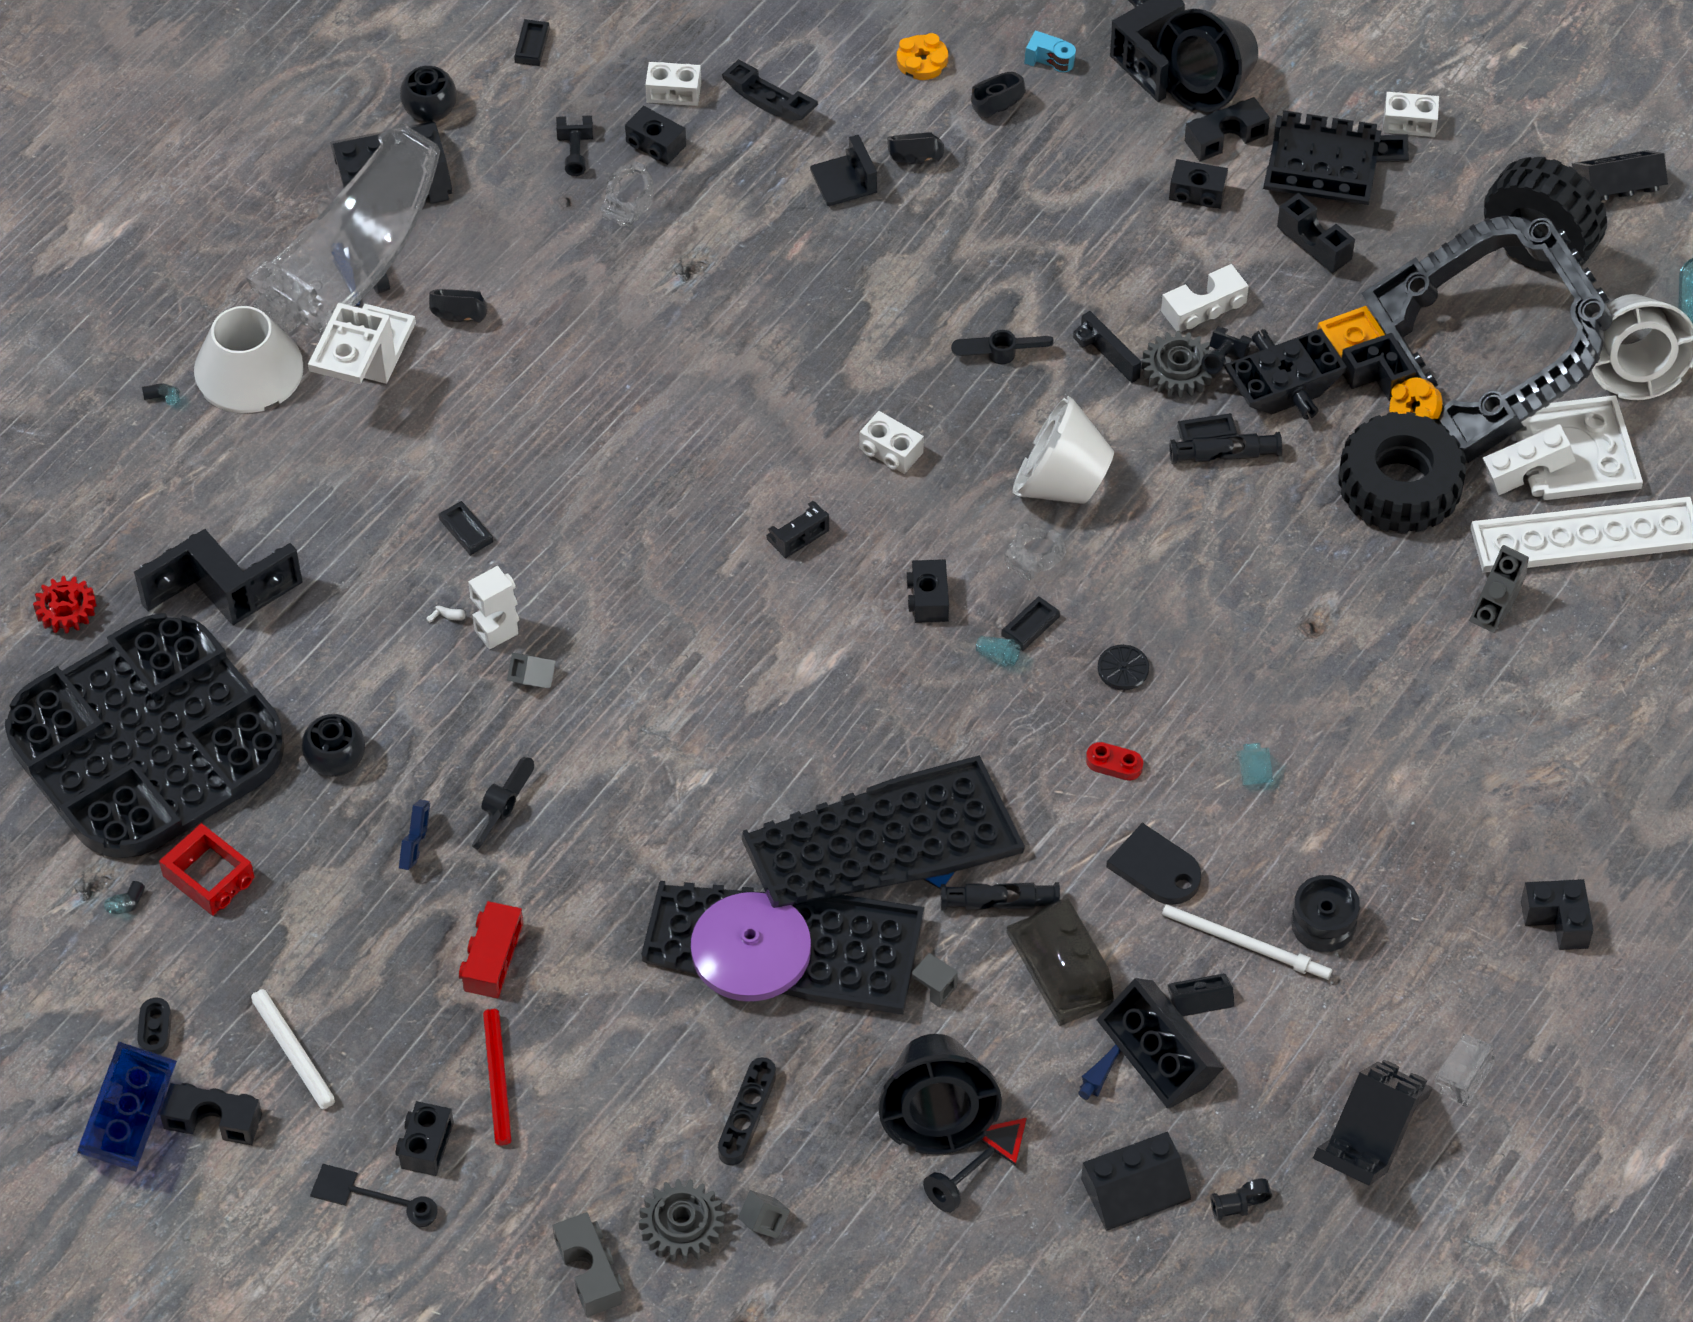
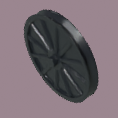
(1123, 667)

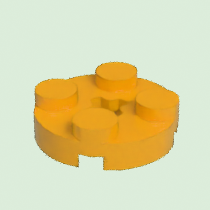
(917, 45)
(1420, 390)

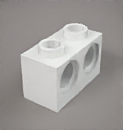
(673, 83)
(1410, 114)
(891, 442)

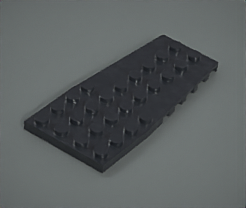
(887, 836)
(858, 945)

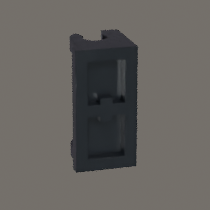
(799, 531)

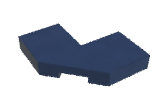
(418, 828)

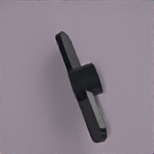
(988, 345)
(501, 800)

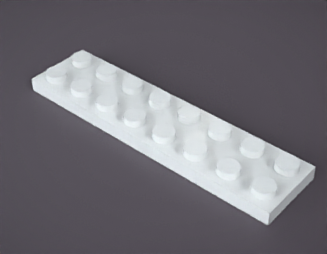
(1588, 533)

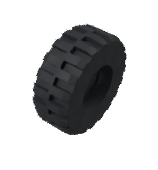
(1549, 191)
(1396, 503)

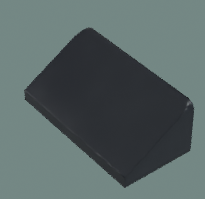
(1393, 148)
(1202, 994)

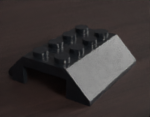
(354, 153)
(1323, 159)

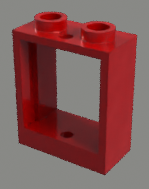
(192, 848)

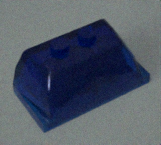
(126, 1107)

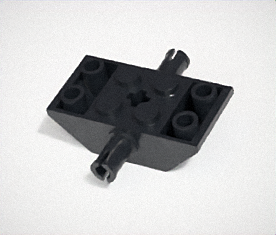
(1287, 372)

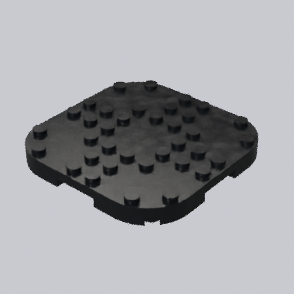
(144, 736)

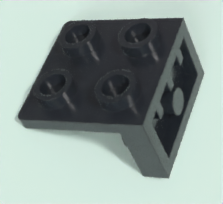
(846, 176)

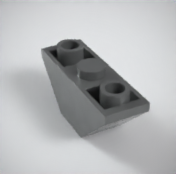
(1500, 589)

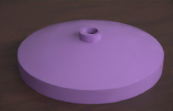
(750, 947)

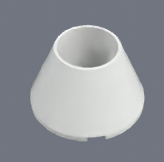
(1651, 364)
(252, 377)
(1066, 458)

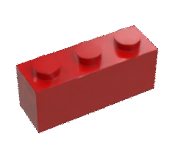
(491, 949)

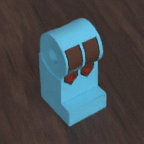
(1050, 51)

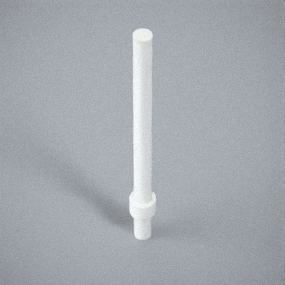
(1299, 962)

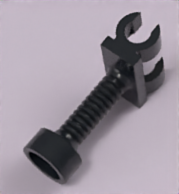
(574, 163)
(1225, 344)

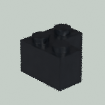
(1378, 361)
(1562, 905)

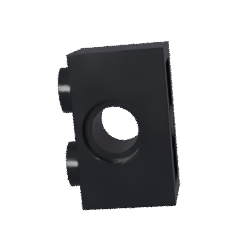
(655, 135)
(1198, 184)
(930, 577)

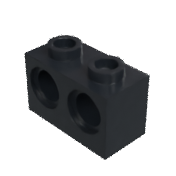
(431, 1138)

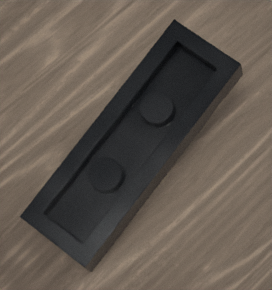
(1096, 333)

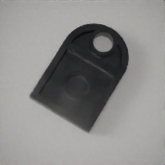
(1155, 866)

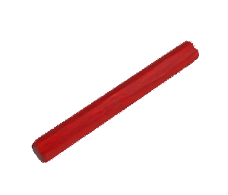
(497, 1077)

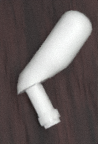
(450, 614)

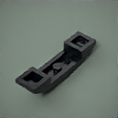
(765, 95)

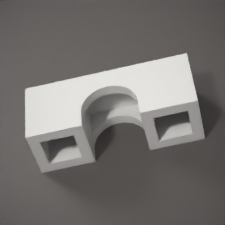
(1187, 310)
(1544, 449)
(496, 601)

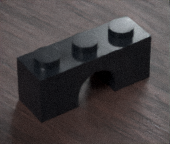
(1243, 119)
(1300, 222)
(188, 1105)

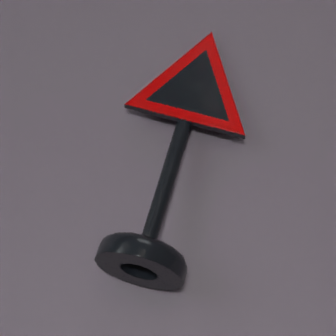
(1002, 1138)

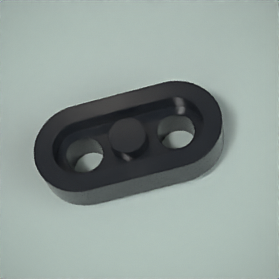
(154, 1029)

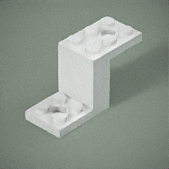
(361, 343)

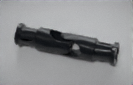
(1207, 449)
(983, 896)

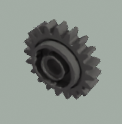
(1176, 364)
(664, 1232)

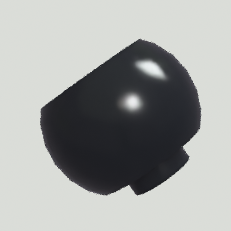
(428, 93)
(333, 745)

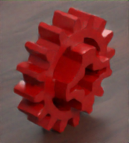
(65, 604)

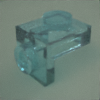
(1255, 764)

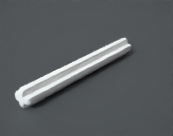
(293, 1049)

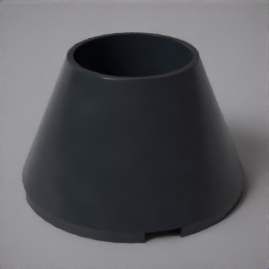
(1206, 58)
(943, 1114)

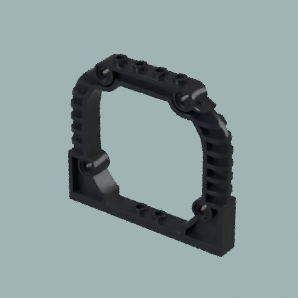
(1398, 302)

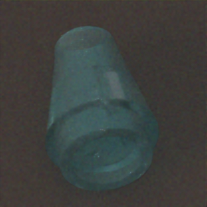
(999, 649)

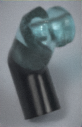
(170, 392)
(125, 902)

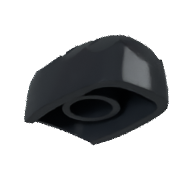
(997, 93)
(915, 147)
(458, 305)

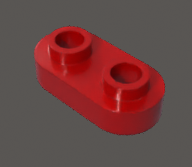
(1114, 760)

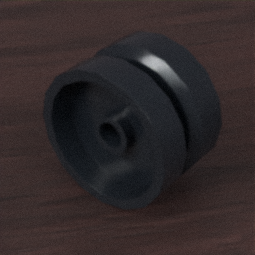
(1325, 913)

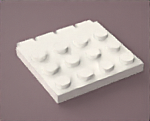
(1599, 446)

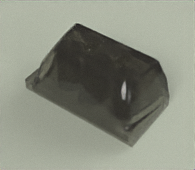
(1063, 961)

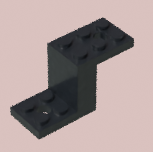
(1135, 43)
(218, 576)
(1373, 1122)

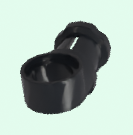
(1251, 1193)

